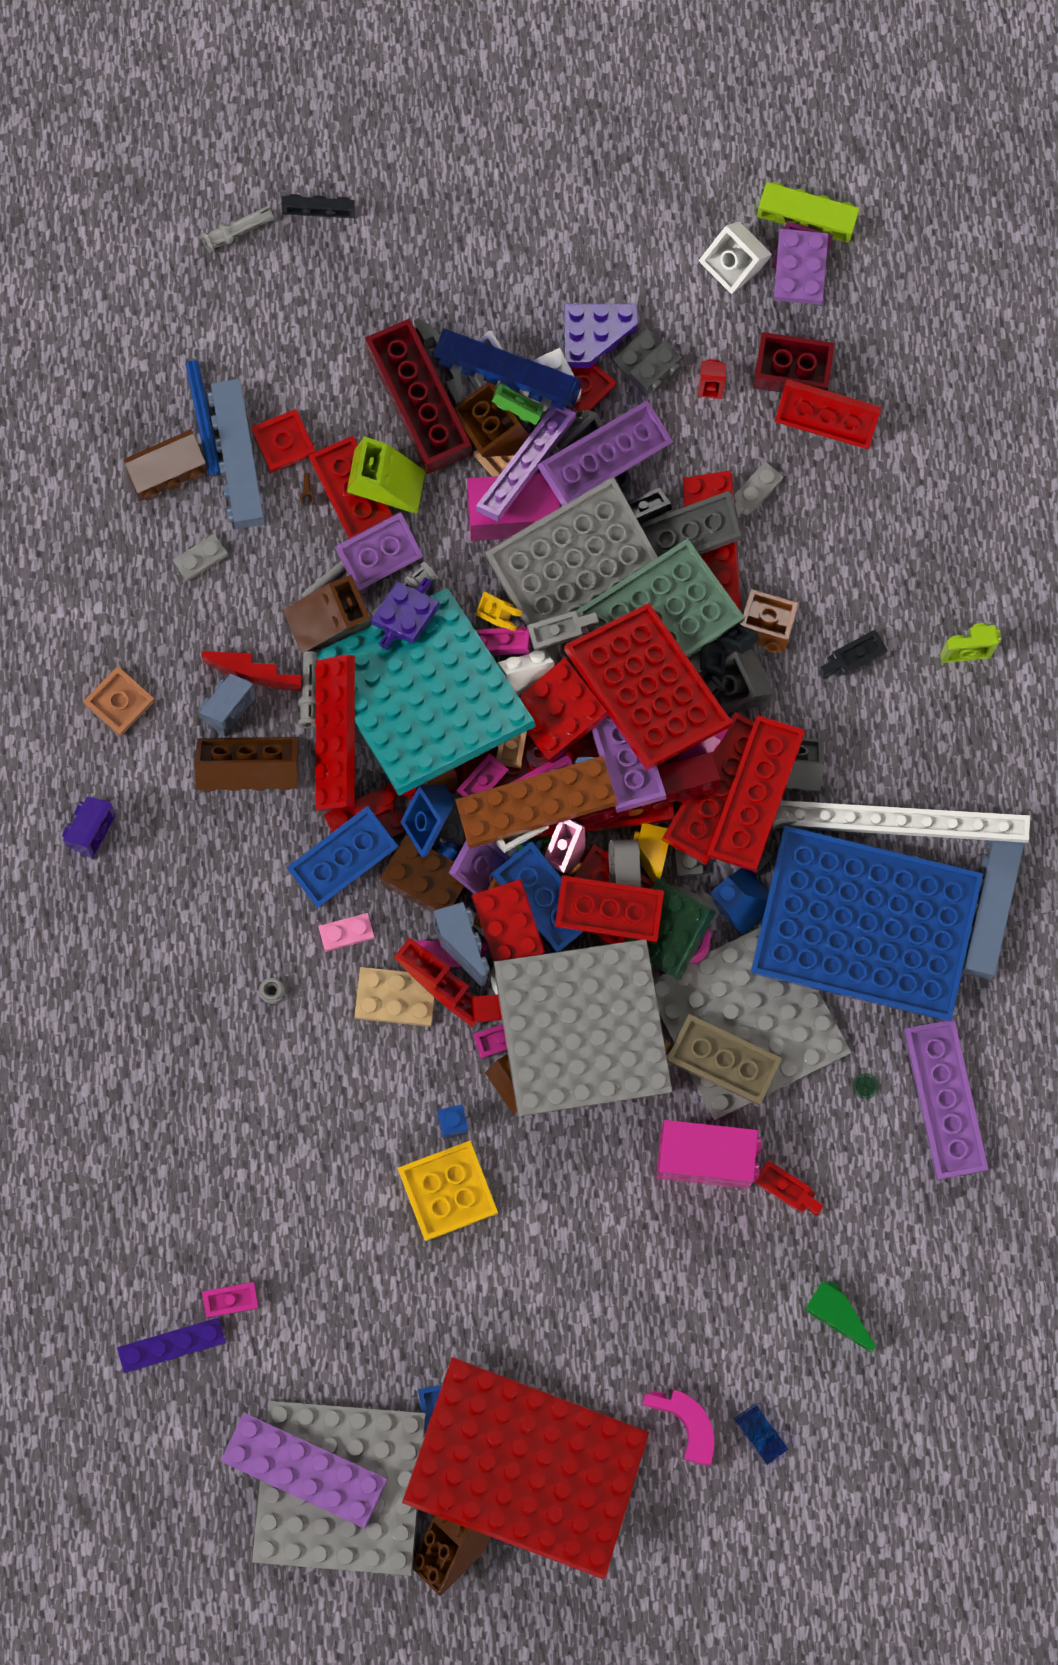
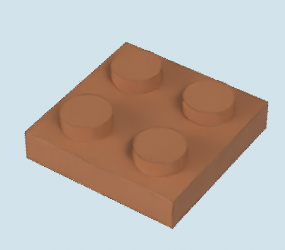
(118, 701)

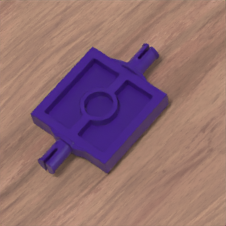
(405, 613)

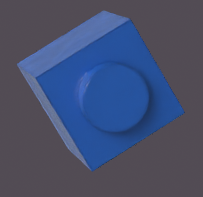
(452, 1121)

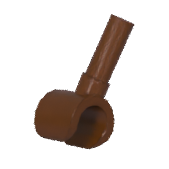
(307, 490)

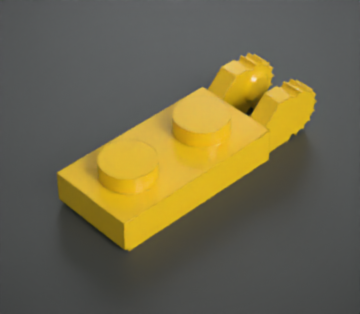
(497, 611)

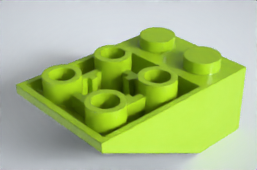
(385, 476)

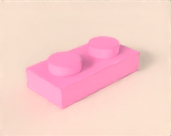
(346, 932)

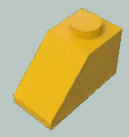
(652, 849)

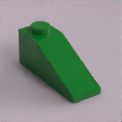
(835, 1311)

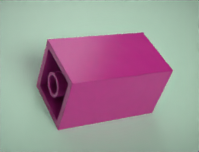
(529, 506)
(708, 1154)

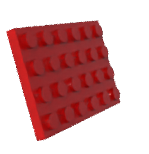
(648, 686)

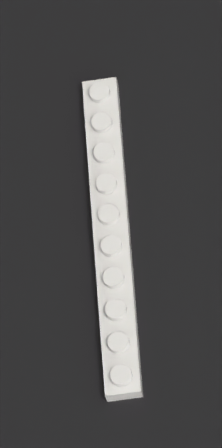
(909, 821)

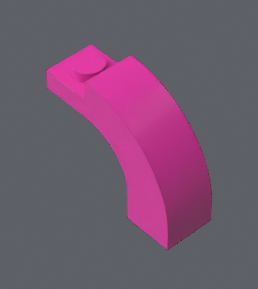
(697, 1424)

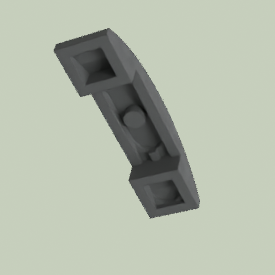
(430, 337)

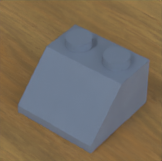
(227, 704)

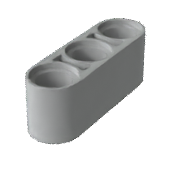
(624, 862)

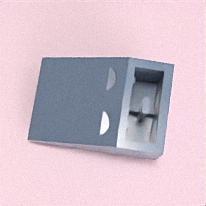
(456, 937)

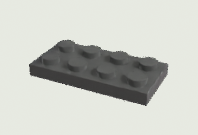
(705, 524)

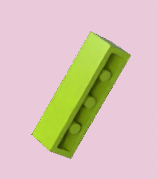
(815, 212)

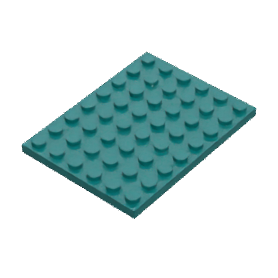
(432, 699)

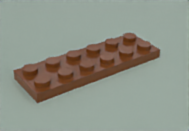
(536, 802)

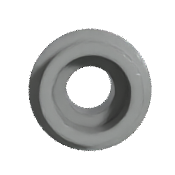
(271, 982)

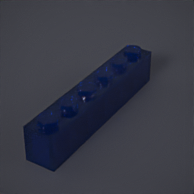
(507, 368)

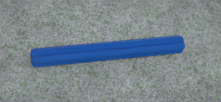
(203, 417)

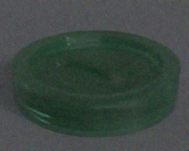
(865, 1086)

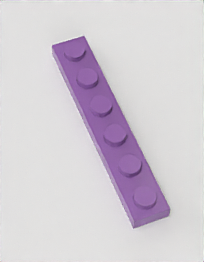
(525, 463)

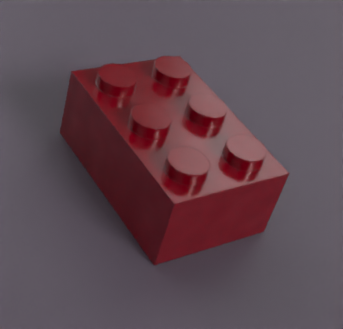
(792, 359)

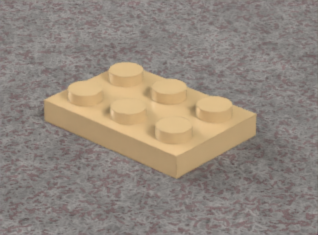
(392, 998)

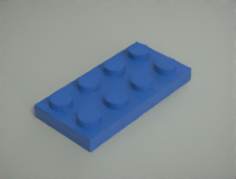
(342, 856)
(542, 889)

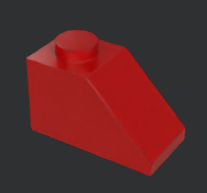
(712, 379)

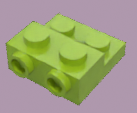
(978, 644)

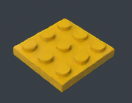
(447, 1191)

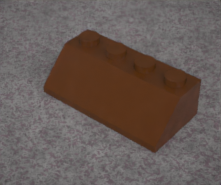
(246, 763)

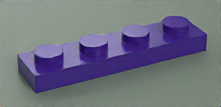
(171, 1345)

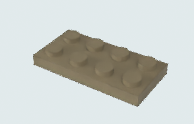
(724, 1059)

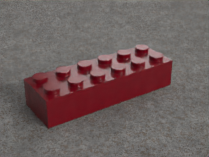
(418, 396)

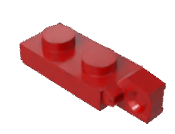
(788, 1189)

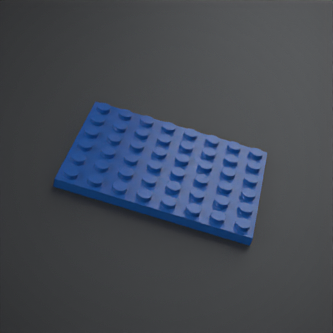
(867, 923)

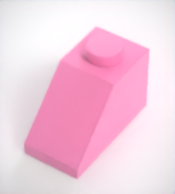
(566, 846)

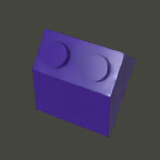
(89, 826)

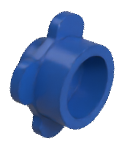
(448, 850)

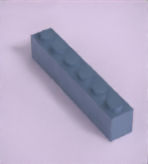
(237, 454)
(992, 907)

